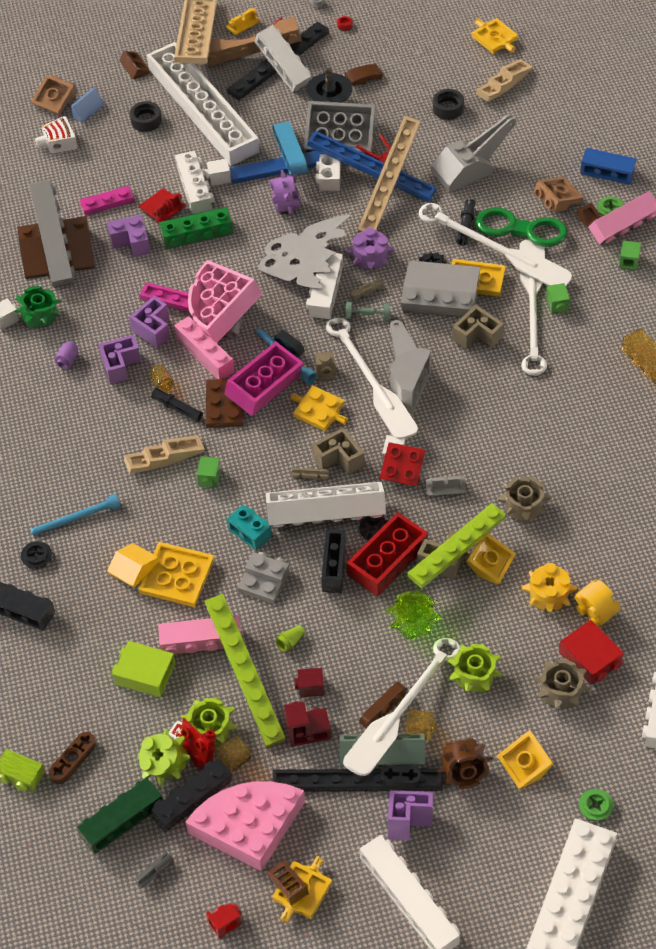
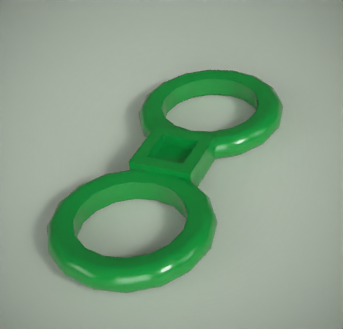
(521, 227)

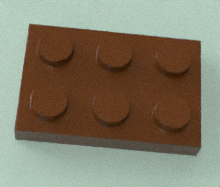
(219, 408)

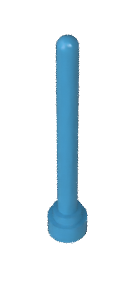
(307, 375)
(111, 503)

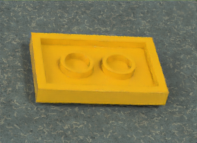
(490, 276)

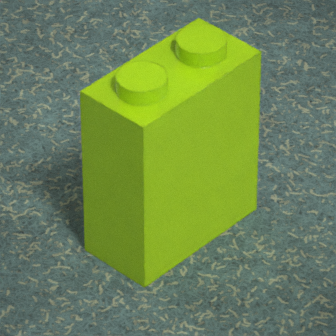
(143, 668)

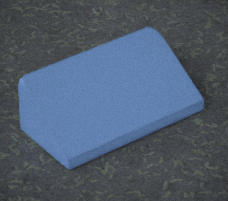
(87, 105)

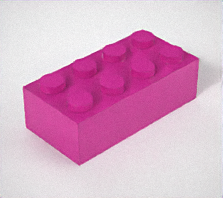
(263, 378)

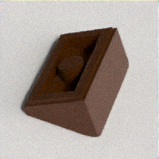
(134, 64)

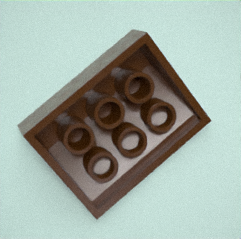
(78, 243)

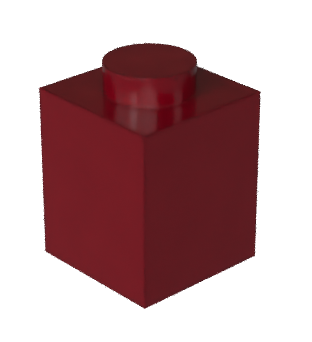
(310, 682)

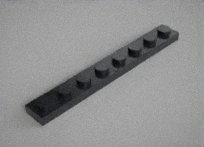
(266, 70)

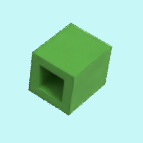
(629, 255)
(557, 298)
(208, 472)

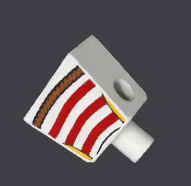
(57, 136)

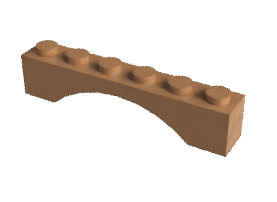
(228, 50)

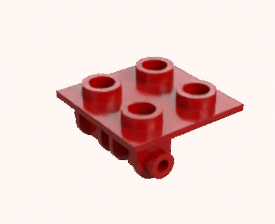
(163, 205)
(402, 464)
(198, 746)

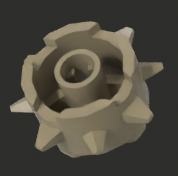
(524, 498)
(561, 684)

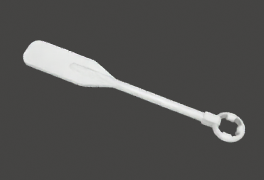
(524, 261)
(532, 287)
(386, 402)
(383, 732)

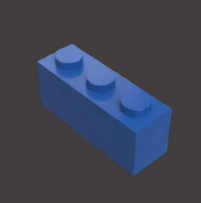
(608, 166)

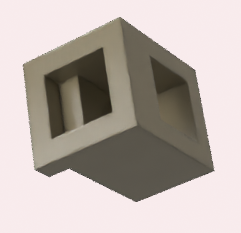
(325, 366)

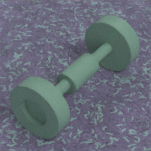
(367, 311)

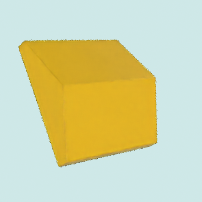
(490, 559)
(132, 564)
(525, 760)

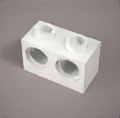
(329, 173)

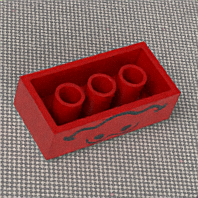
(386, 554)

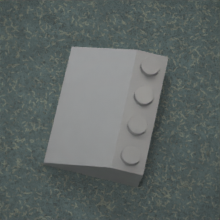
(343, 122)
(440, 288)

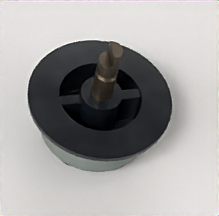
(329, 87)

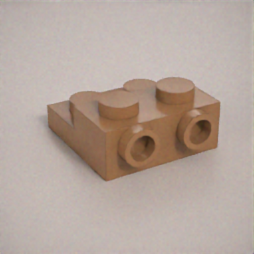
(54, 94)
(557, 193)

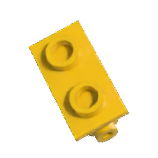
(241, 23)

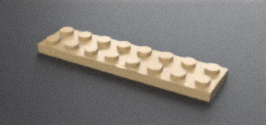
(195, 32)

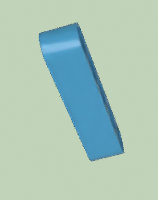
(290, 148)

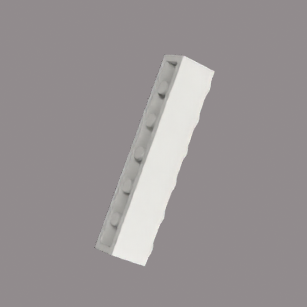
(409, 895)

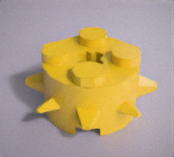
(549, 587)

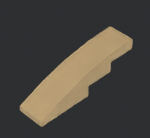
(505, 80)
(163, 455)

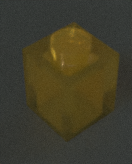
(421, 722)
(234, 753)

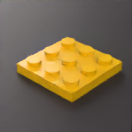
(177, 575)

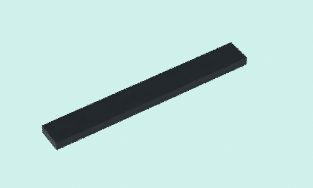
(347, 781)

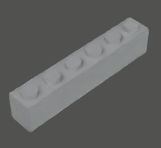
(51, 233)

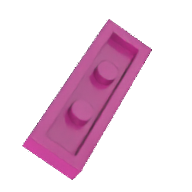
(106, 200)
(173, 298)

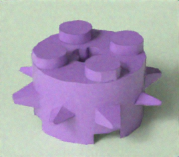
(285, 193)
(370, 249)

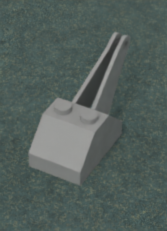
(468, 162)
(410, 368)

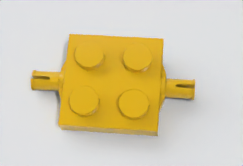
(494, 35)
(319, 408)
(317, 886)

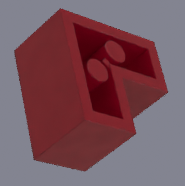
(306, 726)

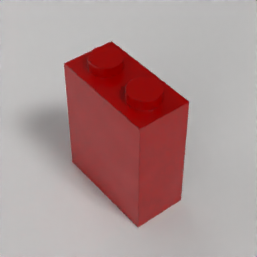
(591, 651)

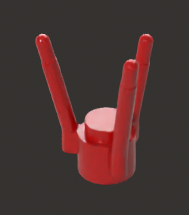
(381, 158)

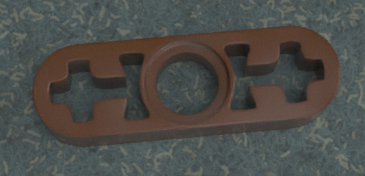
(384, 704)
(71, 767)

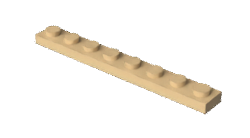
(389, 174)

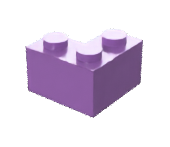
(129, 232)
(150, 322)
(117, 355)
(408, 810)

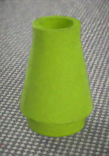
(287, 640)

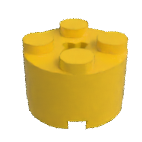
(597, 602)

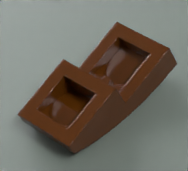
(360, 74)
(588, 215)

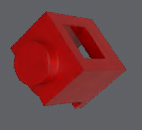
(224, 919)

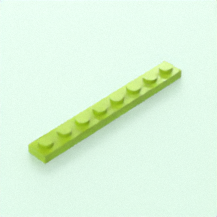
(245, 671)

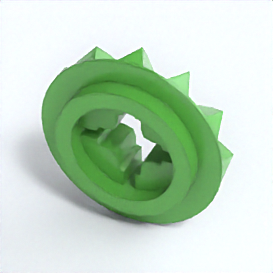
(604, 204)
(596, 796)

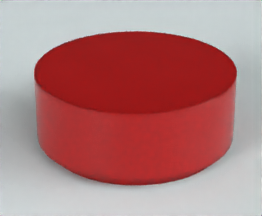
(344, 23)

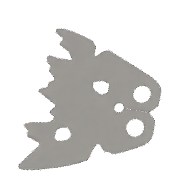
(307, 249)

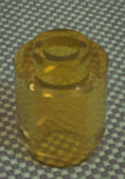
(161, 378)

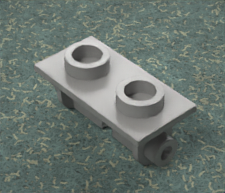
(445, 486)

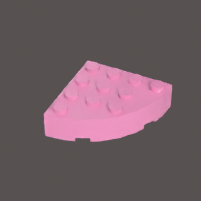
(220, 298)
(247, 820)

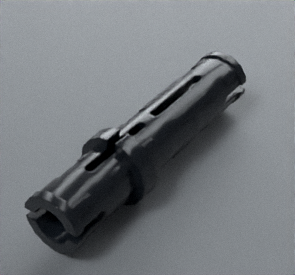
(467, 216)
(170, 401)

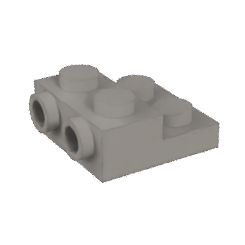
(264, 577)

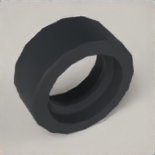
(445, 112)
(149, 124)

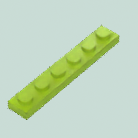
(456, 545)

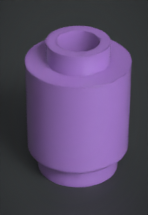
(66, 355)

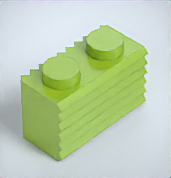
(20, 771)

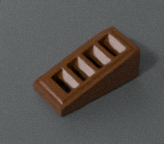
(296, 894)

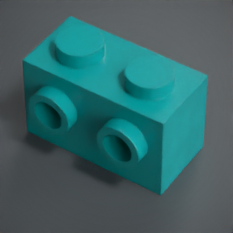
(249, 527)

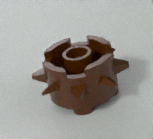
(464, 763)

